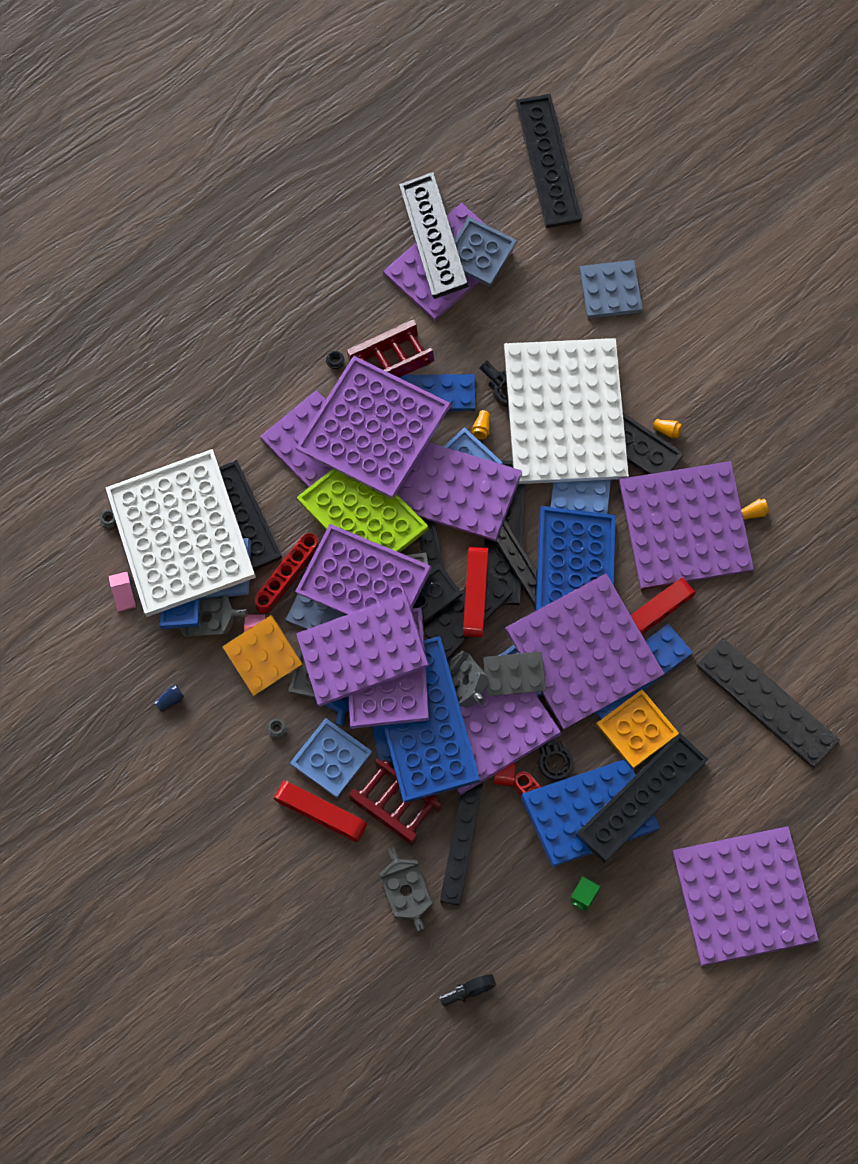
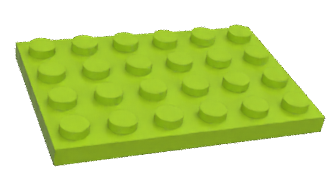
(362, 511)

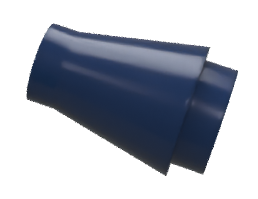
(169, 698)

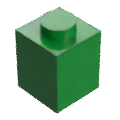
(584, 894)

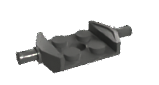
(222, 617)
(465, 669)
(402, 874)

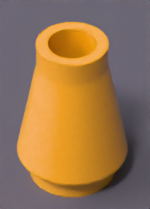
(481, 427)
(669, 428)
(756, 509)

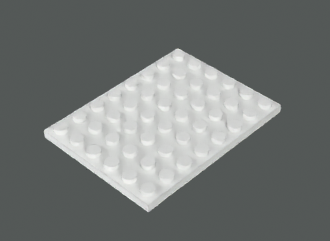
(565, 411)
(180, 533)

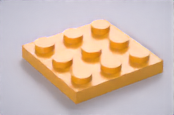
(262, 655)
(637, 729)

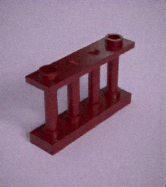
(392, 339)
(377, 811)

